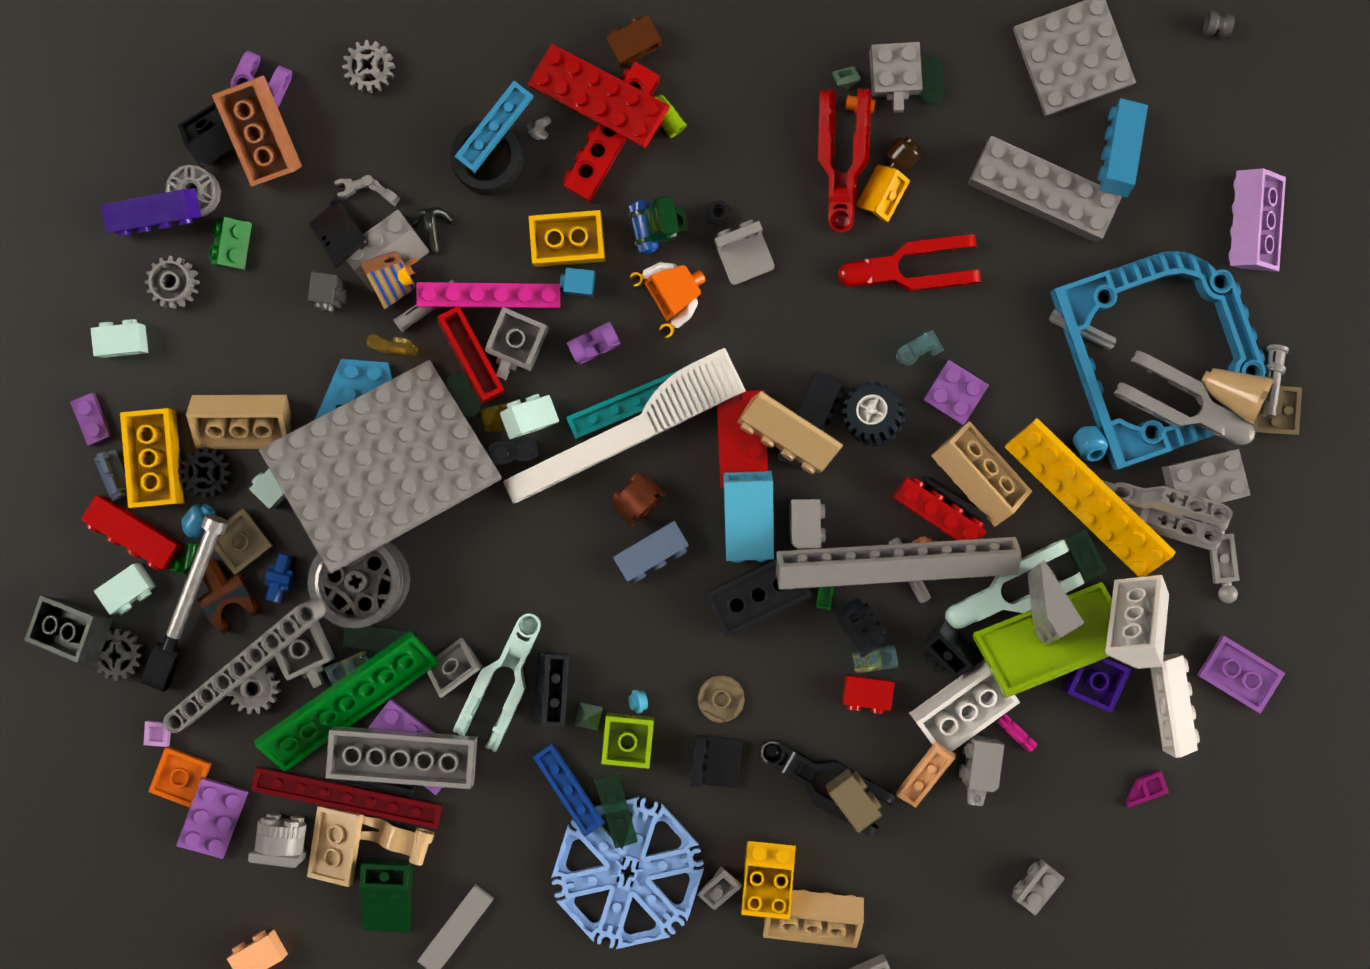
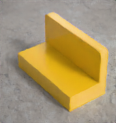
(883, 192)

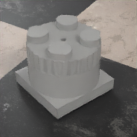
(279, 841)

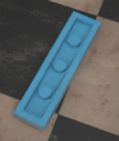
(494, 126)

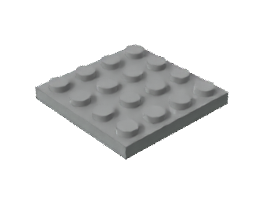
(1074, 55)

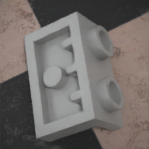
(1037, 886)

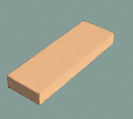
(925, 774)

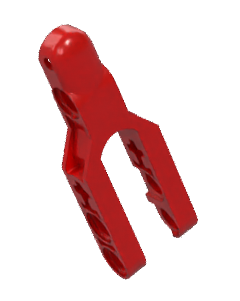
(843, 185)
(886, 269)

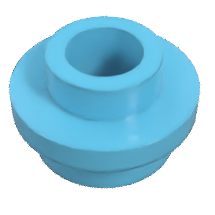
(638, 701)

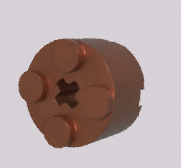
(637, 499)

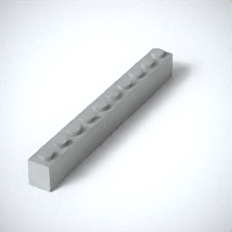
(897, 563)

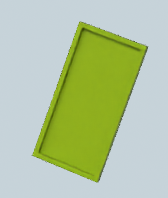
(1023, 661)

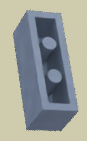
(651, 552)

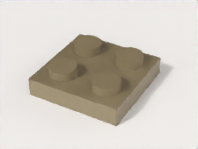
(242, 542)

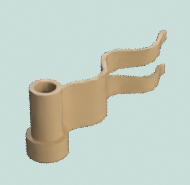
(397, 839)

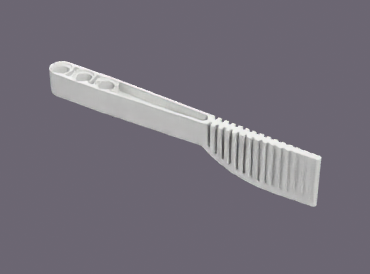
(676, 400)

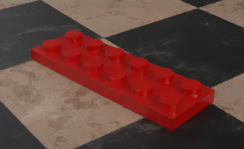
(598, 96)

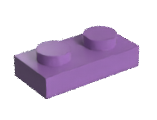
(91, 419)

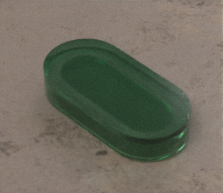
(932, 81)
(463, 394)

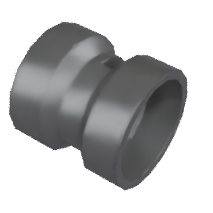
(1218, 24)

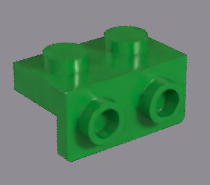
(230, 243)

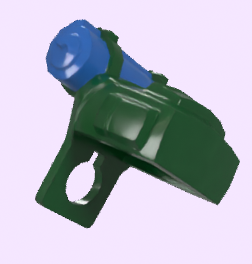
(656, 222)

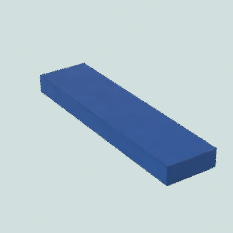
(568, 789)

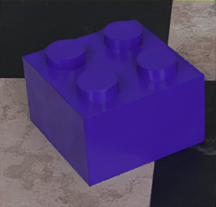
(1098, 683)

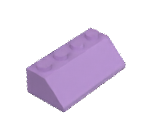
(1257, 220)

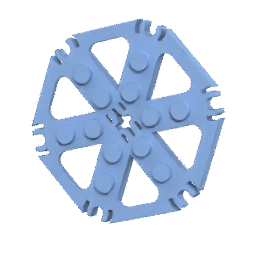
(643, 888)

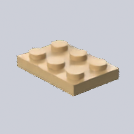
(335, 845)

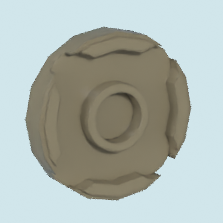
(721, 698)

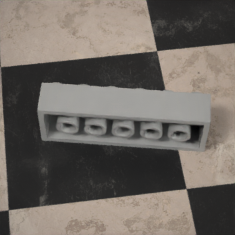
(1044, 189)
(401, 757)

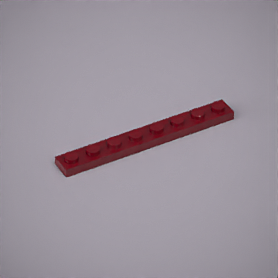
(346, 797)

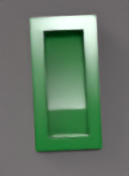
(824, 597)

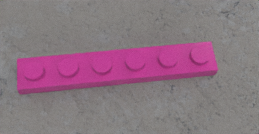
(488, 295)

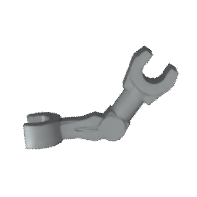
(365, 182)

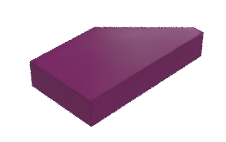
(1147, 788)

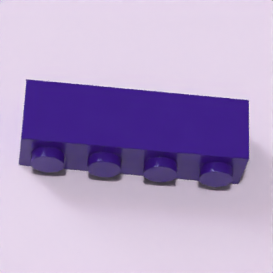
(151, 210)

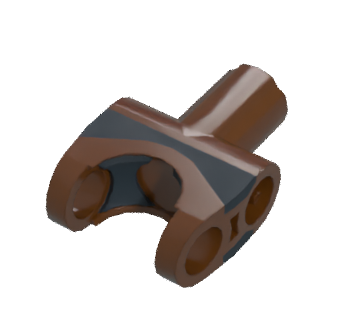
(223, 593)

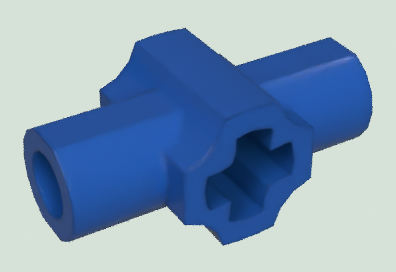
(279, 578)

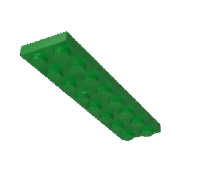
(346, 701)

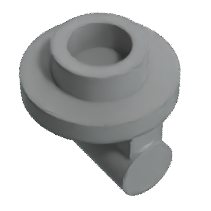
(537, 130)

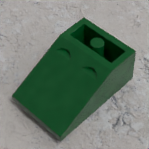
(386, 894)

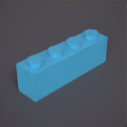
(1123, 147)

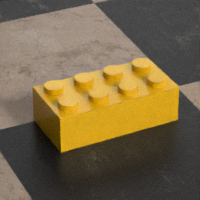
(152, 458)

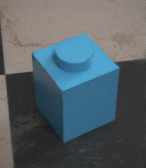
(578, 282)

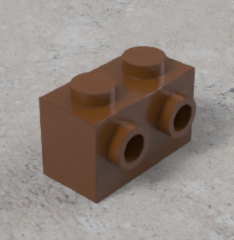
(634, 40)

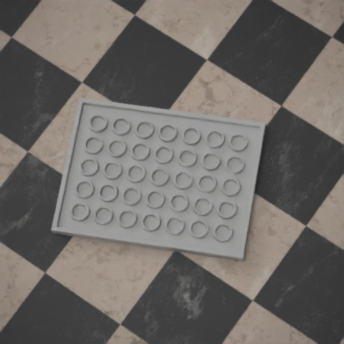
(379, 465)

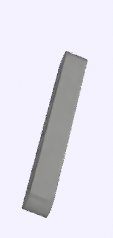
(250, 659)

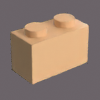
(260, 954)

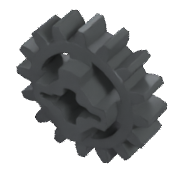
(115, 663)

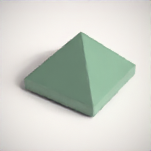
(846, 77)
(588, 716)

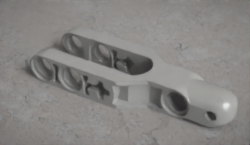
(1211, 416)
(1154, 507)

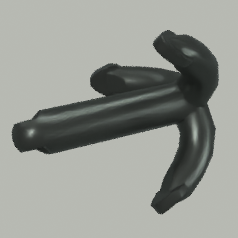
(430, 224)

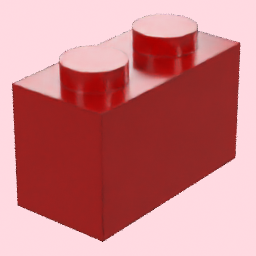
(867, 693)

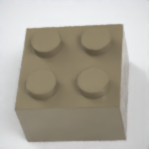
(852, 799)

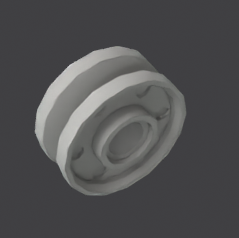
(207, 186)

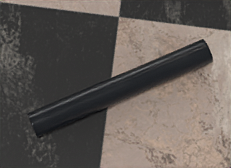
(953, 498)

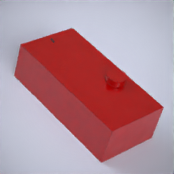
(737, 448)

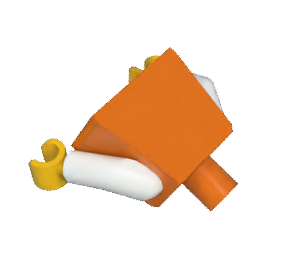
(673, 291)

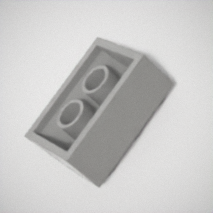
(388, 236)

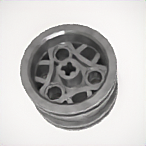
(321, 583)

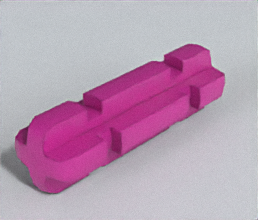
(1016, 733)

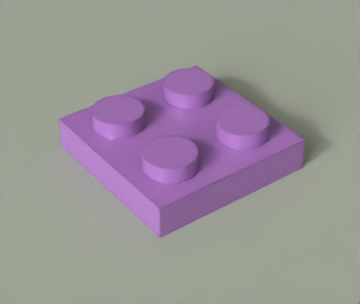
(955, 392)

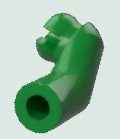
(185, 562)

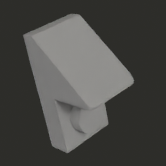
(719, 888)

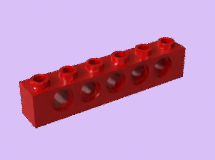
(587, 187)

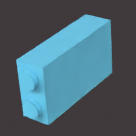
(749, 516)

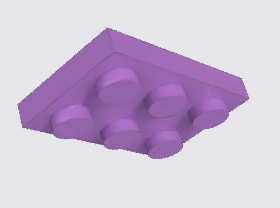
(1241, 674)
(212, 817)

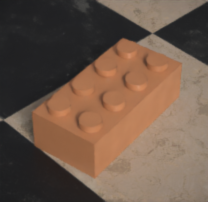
(257, 131)

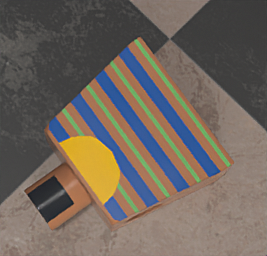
(391, 276)

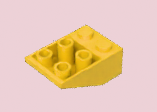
(768, 880)

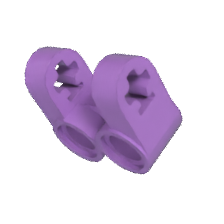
(247, 68)
(593, 343)

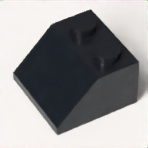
(206, 136)

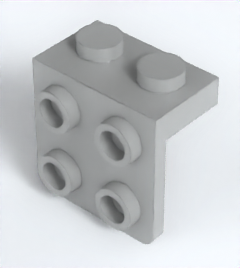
(744, 252)

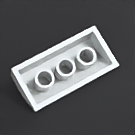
(1138, 621)
(1174, 706)
(963, 708)

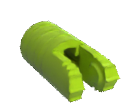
(672, 122)

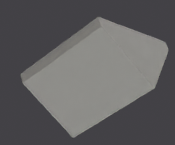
(454, 667)

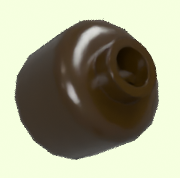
(903, 154)

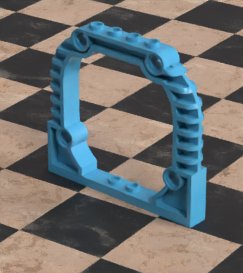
(1080, 302)

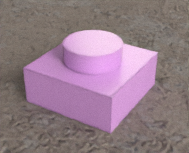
(156, 734)

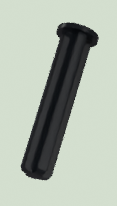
(404, 789)

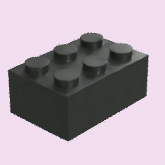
(68, 630)

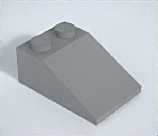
(1050, 606)

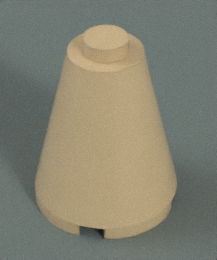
(1238, 391)

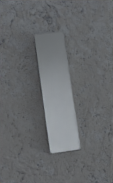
(456, 928)

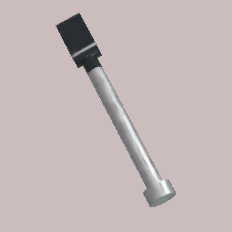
(164, 655)

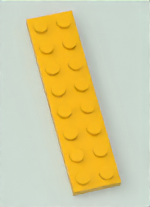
(1089, 499)

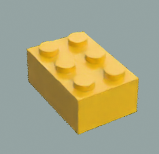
(566, 238)

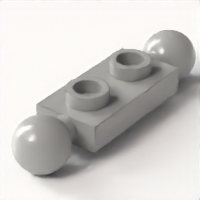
(1224, 564)

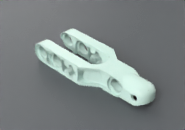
(990, 599)
(514, 657)

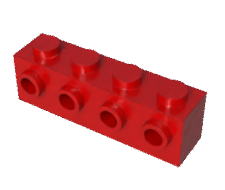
(936, 512)

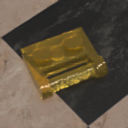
(398, 346)

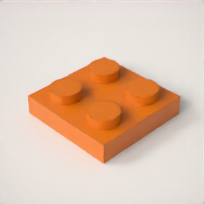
(178, 776)

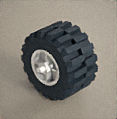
(874, 413)

